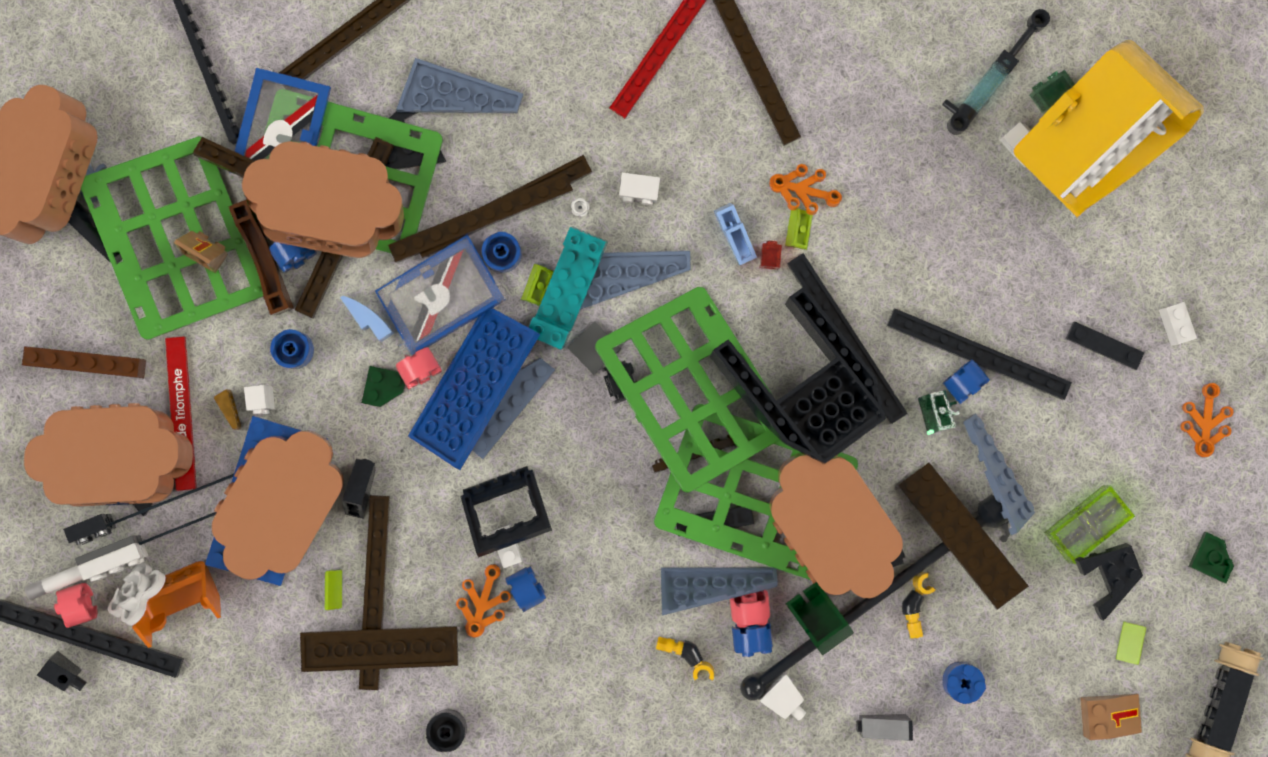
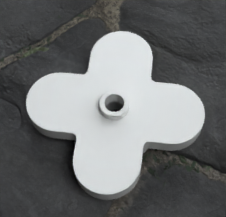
(133, 596)

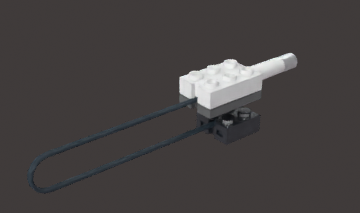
(109, 558)

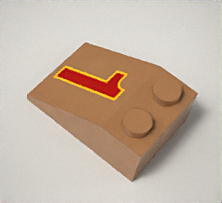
(201, 250)
(1110, 716)

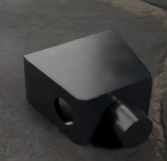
(56, 668)

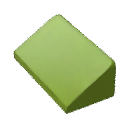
(798, 229)
(537, 284)
(333, 589)
(1130, 643)

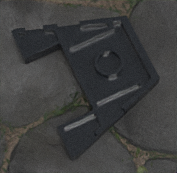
(403, 157)
(1119, 572)

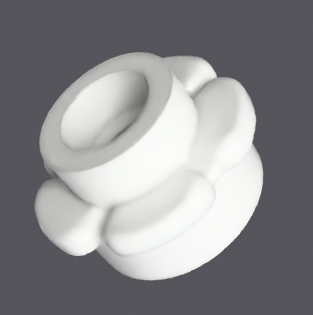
(580, 202)

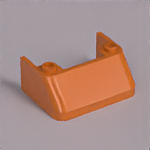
(180, 591)

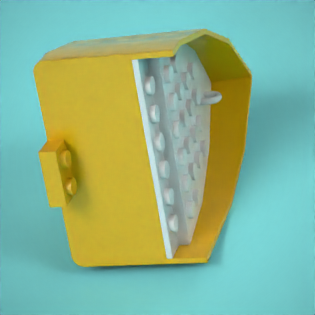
(1108, 127)

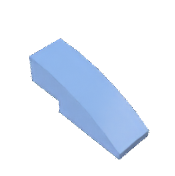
(735, 233)
(367, 318)

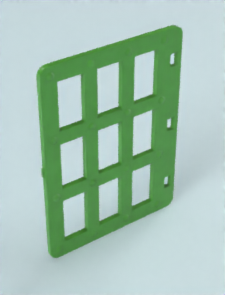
(396, 133)
(129, 273)
(717, 333)
(714, 531)

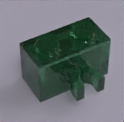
(1049, 93)
(937, 412)

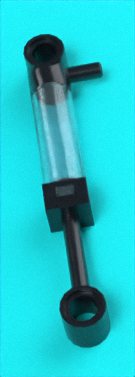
(992, 78)

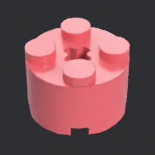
(418, 368)
(75, 605)
(750, 609)

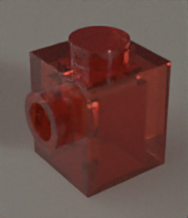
(770, 255)

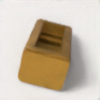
(227, 406)

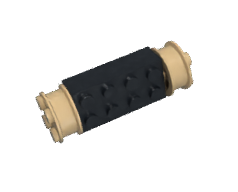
(1227, 702)

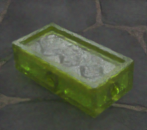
(1089, 524)

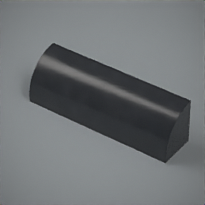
(84, 224)

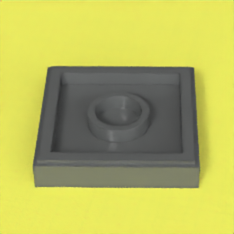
(584, 348)

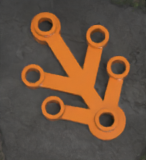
(802, 189)
(1206, 422)
(482, 603)

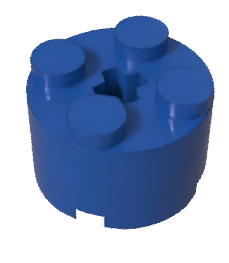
(497, 242)
(290, 256)
(292, 338)
(966, 381)
(525, 590)
(752, 639)
(953, 686)

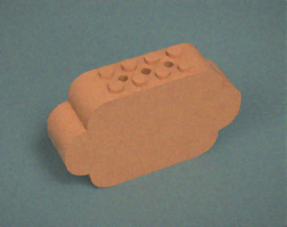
(42, 161)
(323, 199)
(108, 456)
(277, 504)
(835, 526)

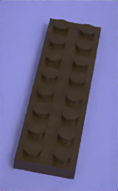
(963, 536)
(379, 648)

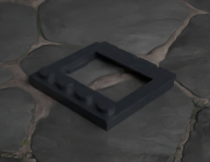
(520, 531)

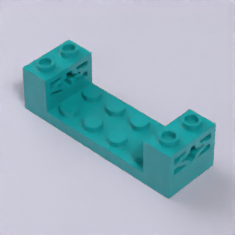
(568, 287)

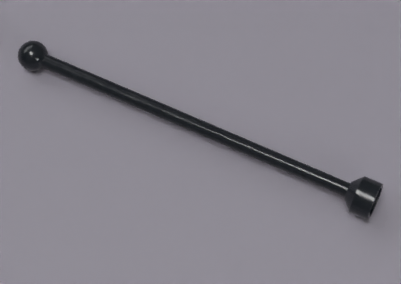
(753, 686)

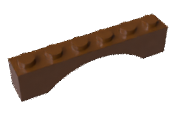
(271, 281)
(84, 362)

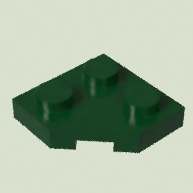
(382, 386)
(1212, 558)

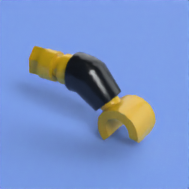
(912, 604)
(689, 652)

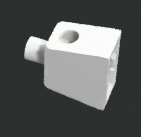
(784, 698)

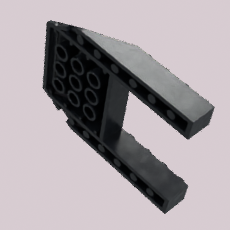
(825, 409)

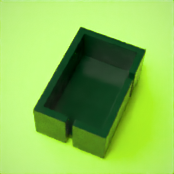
(820, 618)

